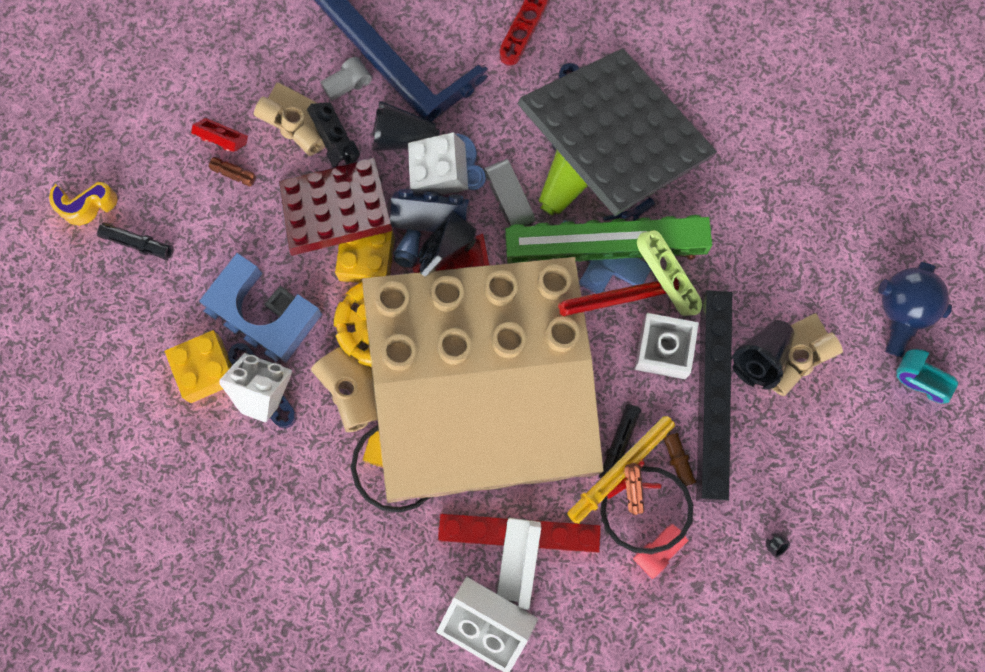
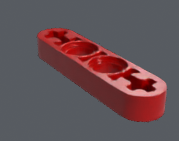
(524, 24)

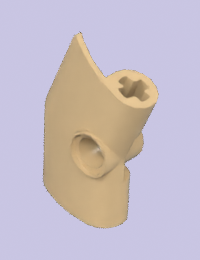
(289, 113)
(812, 344)
(344, 372)

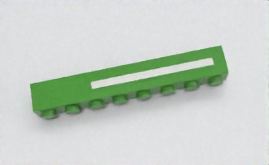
(606, 239)

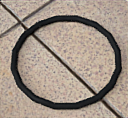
(363, 492)
(664, 547)

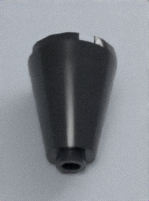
(398, 127)
(764, 355)

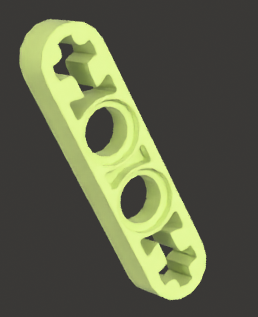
(686, 298)

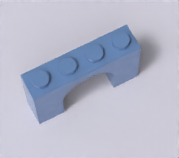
(278, 338)

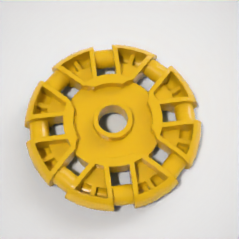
(345, 317)

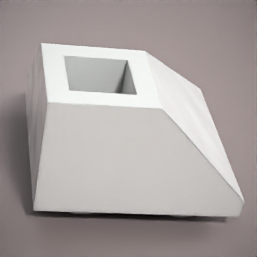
(256, 386)

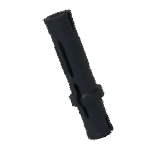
(144, 244)
(621, 437)

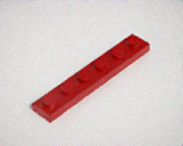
(493, 532)

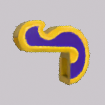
(84, 206)

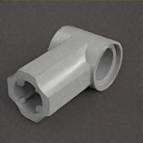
(351, 76)

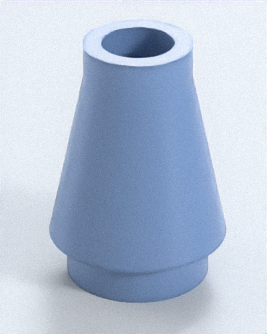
(407, 251)

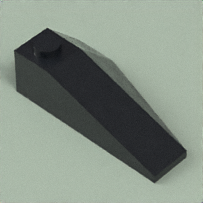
(446, 243)

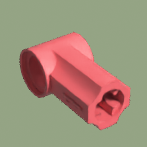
(655, 563)

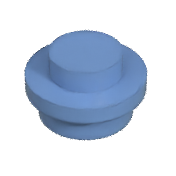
(476, 177)

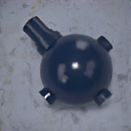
(913, 302)

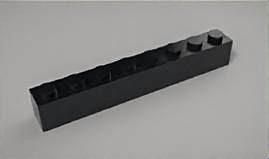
(714, 397)

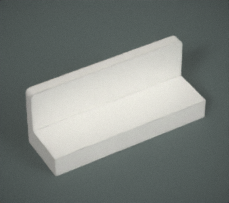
(519, 561)

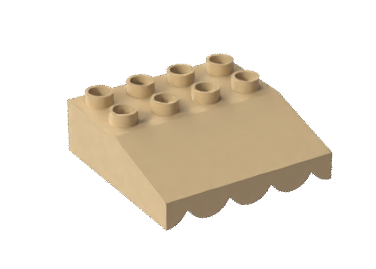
(481, 379)

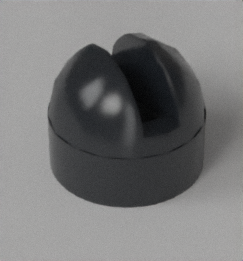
(777, 545)

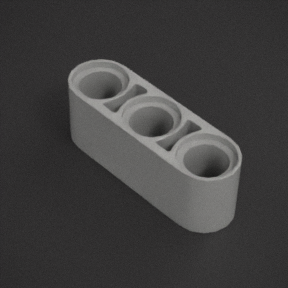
(509, 193)

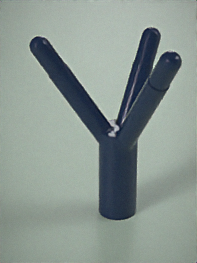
(636, 212)

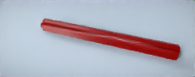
(612, 297)

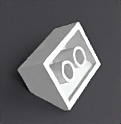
(487, 625)

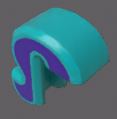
(925, 377)

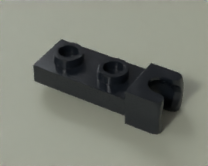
(333, 134)

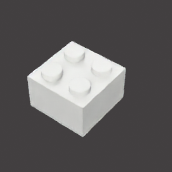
(438, 165)
(666, 346)

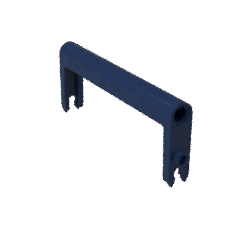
(393, 68)

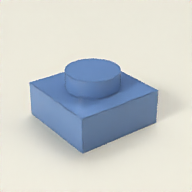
(596, 278)

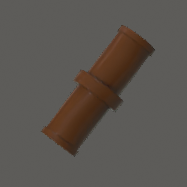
(679, 459)

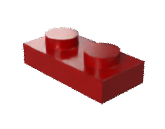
(219, 134)

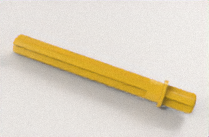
(590, 500)

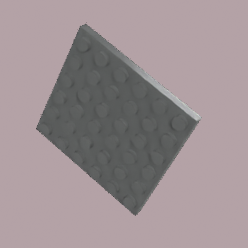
(617, 130)

